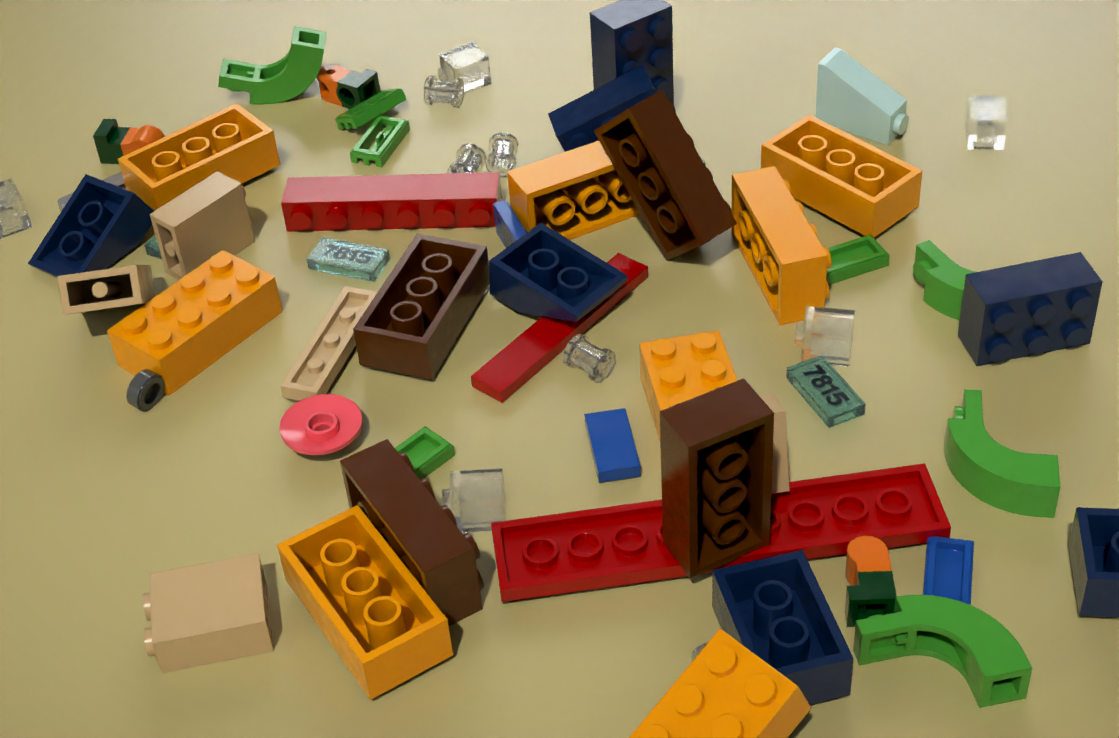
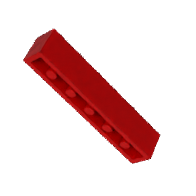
(391, 201)

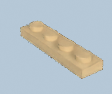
(328, 346)

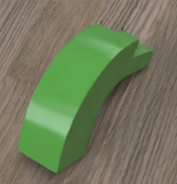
(280, 79)
(942, 279)
(995, 474)
(952, 633)

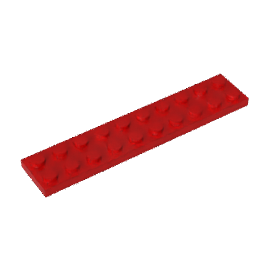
(627, 545)

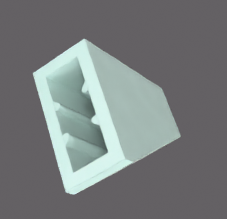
(858, 100)

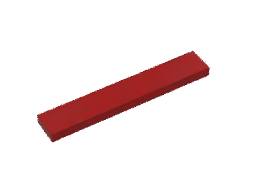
(547, 339)

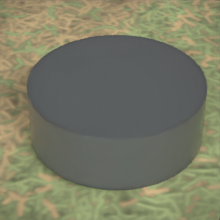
(145, 390)

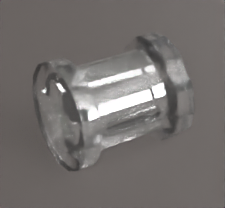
(444, 91)
(502, 154)
(468, 159)
(591, 366)

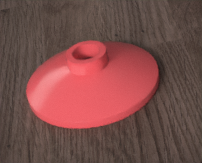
(321, 424)

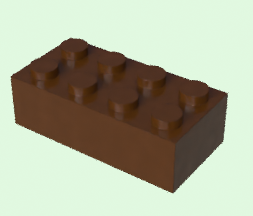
(665, 176)
(422, 306)
(716, 476)
(416, 527)

